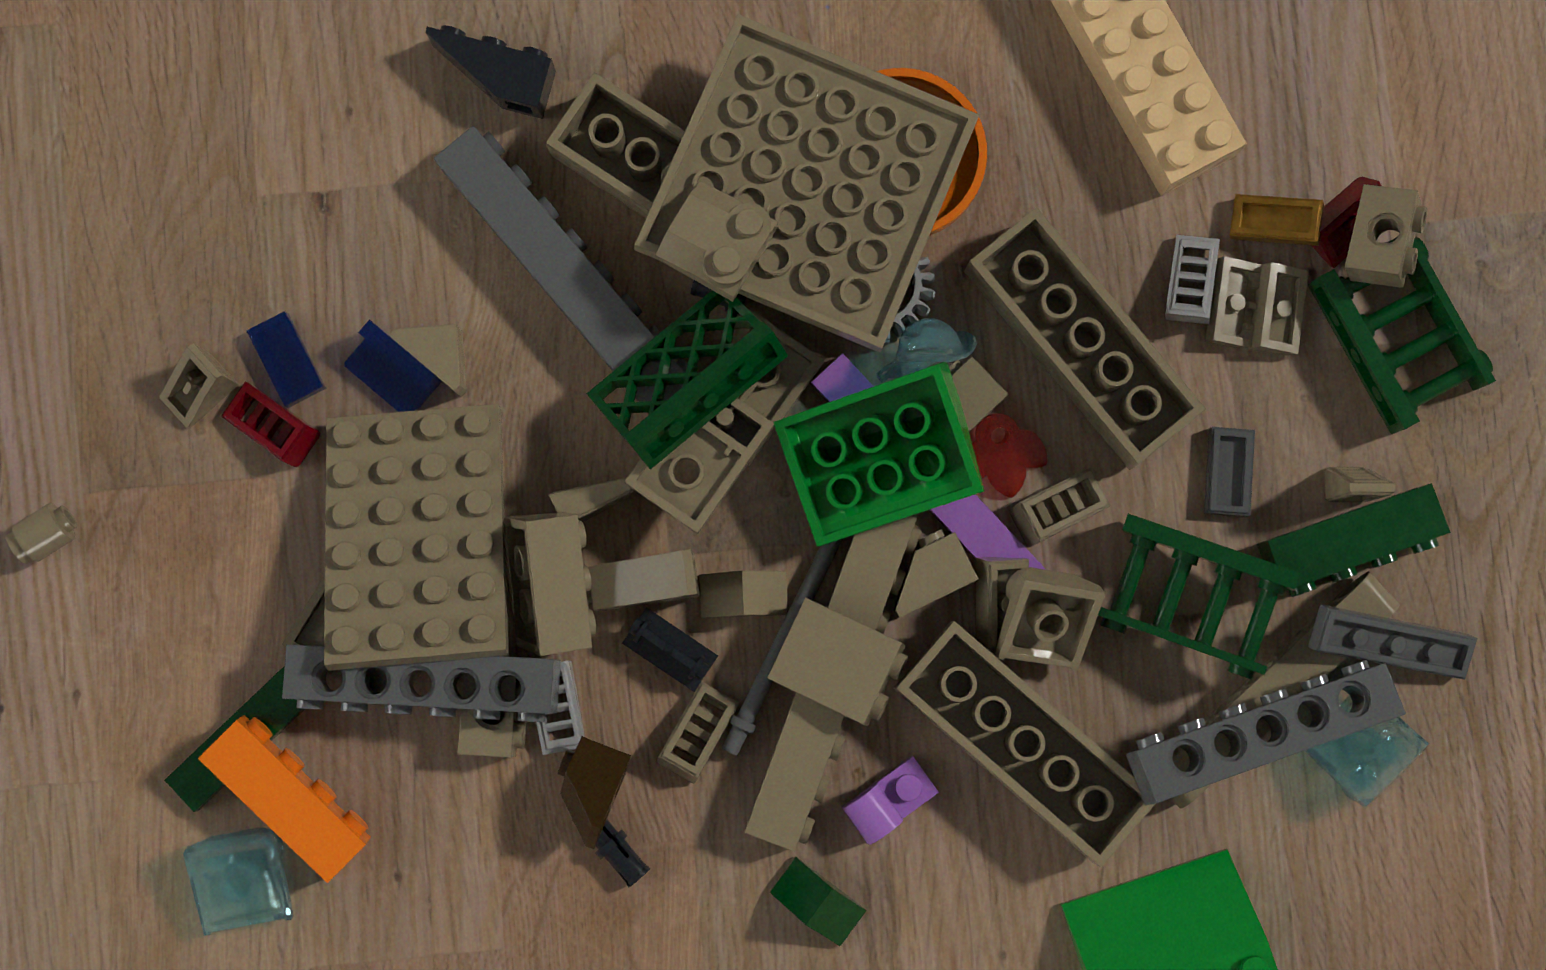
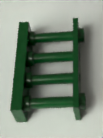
(1378, 368)
(1229, 567)

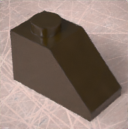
(591, 785)

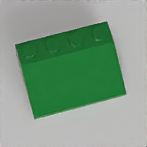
(881, 454)
(1171, 921)

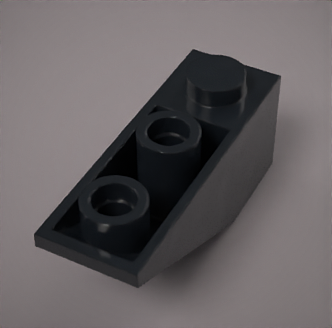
(508, 76)

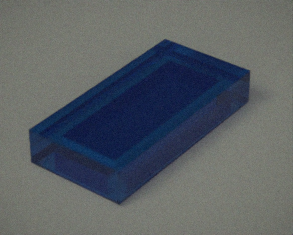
(286, 359)

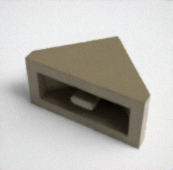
(439, 350)
(196, 385)
(743, 594)

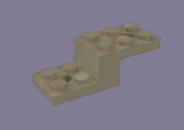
(728, 439)

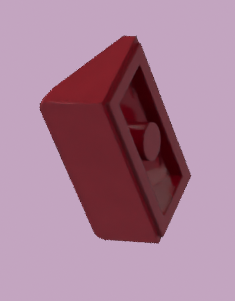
(1339, 222)

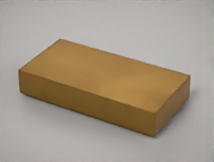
(1276, 219)

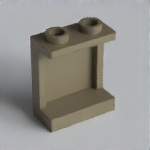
(838, 662)

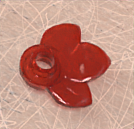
(1007, 460)

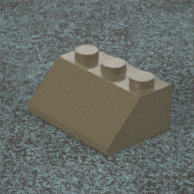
(549, 582)

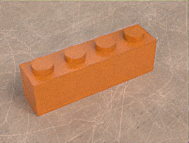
(286, 797)

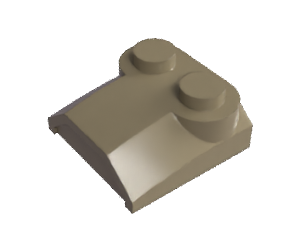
(716, 239)
(1048, 617)

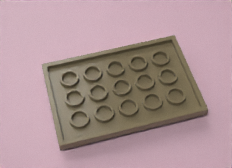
(415, 538)

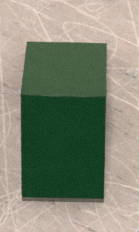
(817, 902)

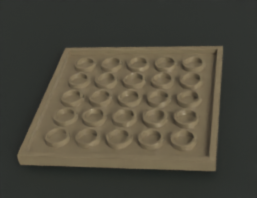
(834, 158)

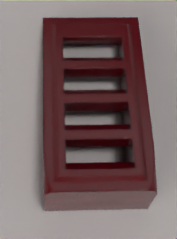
(293, 440)

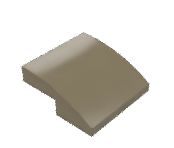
(1257, 306)

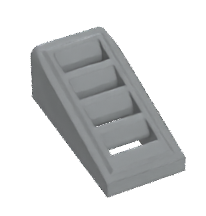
(1191, 312)
(575, 722)

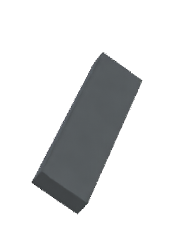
(1392, 642)

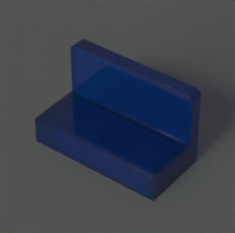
(391, 370)

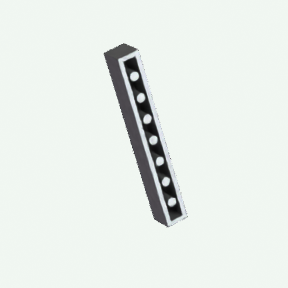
(551, 254)

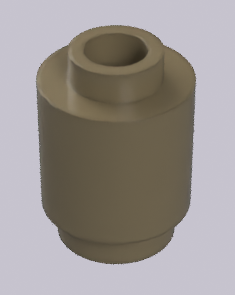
(41, 533)

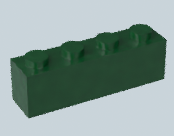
(1358, 537)

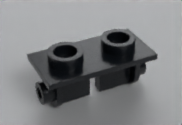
(669, 649)

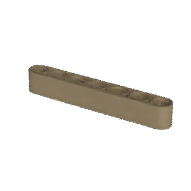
(1291, 666)

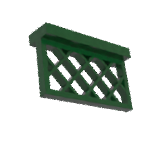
(703, 392)

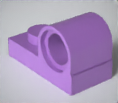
(890, 800)

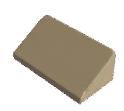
(991, 596)

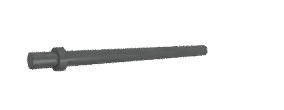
(744, 720)

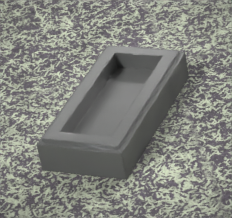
(1229, 471)

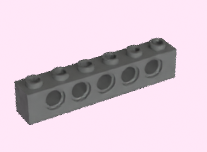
(538, 680)
(1373, 703)

